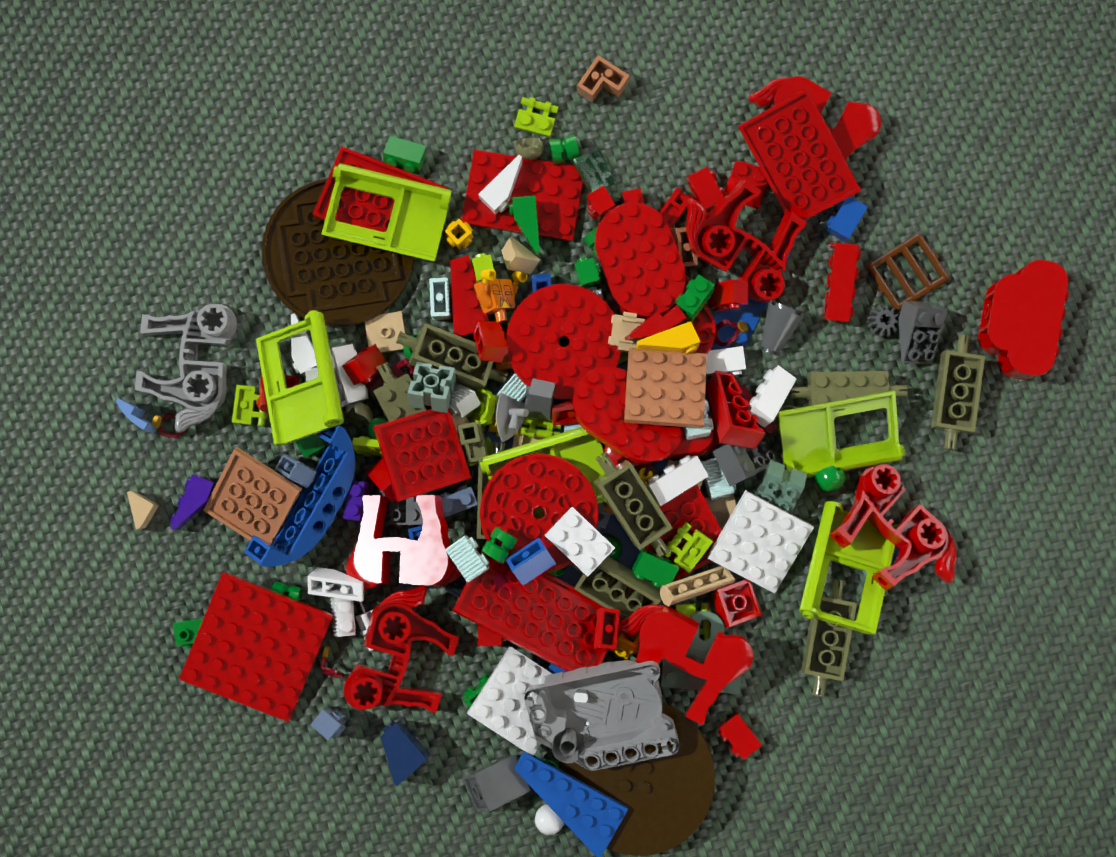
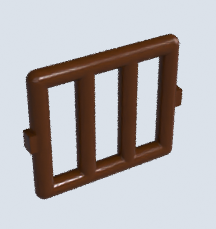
(903, 247)

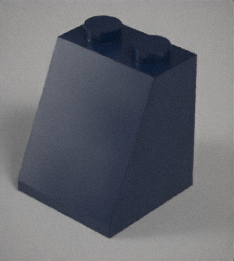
(402, 751)

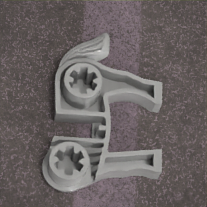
(201, 383)

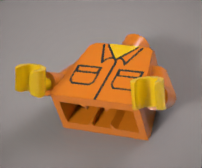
(498, 295)

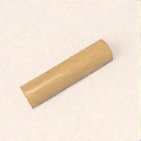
(696, 585)

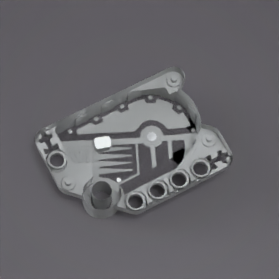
(610, 713)

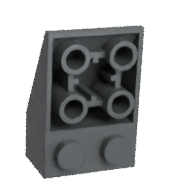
(920, 331)
(743, 462)
(403, 512)

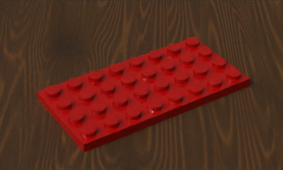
(538, 616)

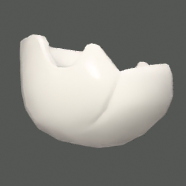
(548, 821)

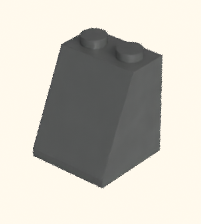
(495, 784)

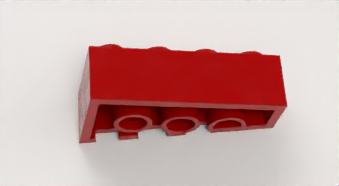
(841, 281)
(465, 304)
(731, 412)

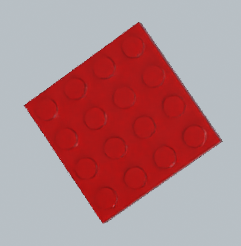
(421, 453)
(693, 509)

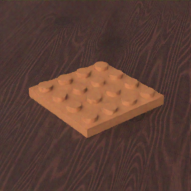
(665, 388)
(252, 497)

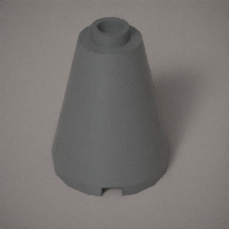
(779, 326)

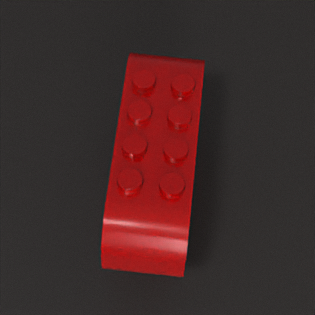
(1025, 318)

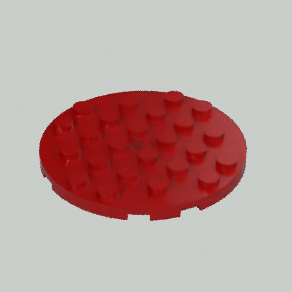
(558, 313)
(530, 484)

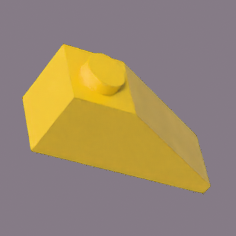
(677, 339)

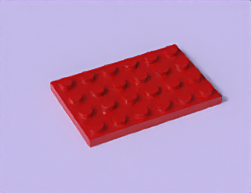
(799, 156)
(554, 187)
(361, 207)

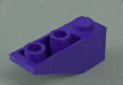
(193, 501)

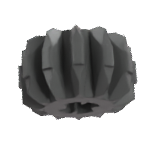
(883, 313)

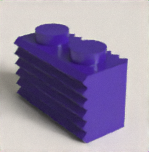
(354, 505)

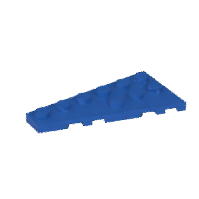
(581, 807)

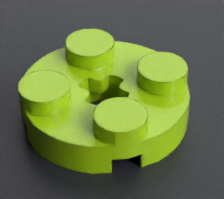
(485, 411)

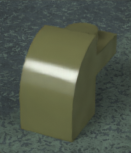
(474, 439)

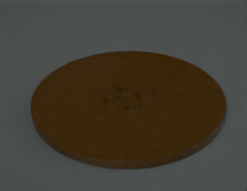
(326, 273)
(663, 794)

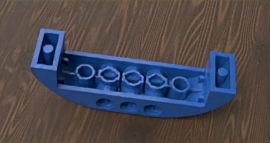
(314, 507)

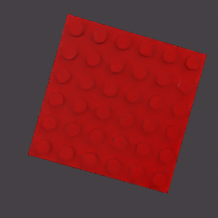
(255, 646)

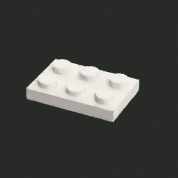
(579, 541)

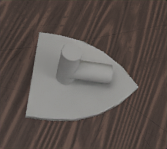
(509, 416)

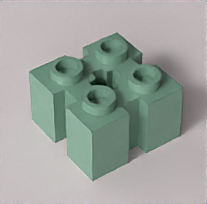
(431, 387)
(781, 486)

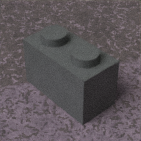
(540, 399)

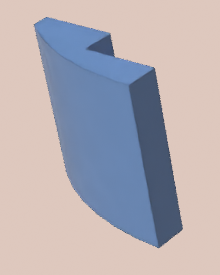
(135, 415)

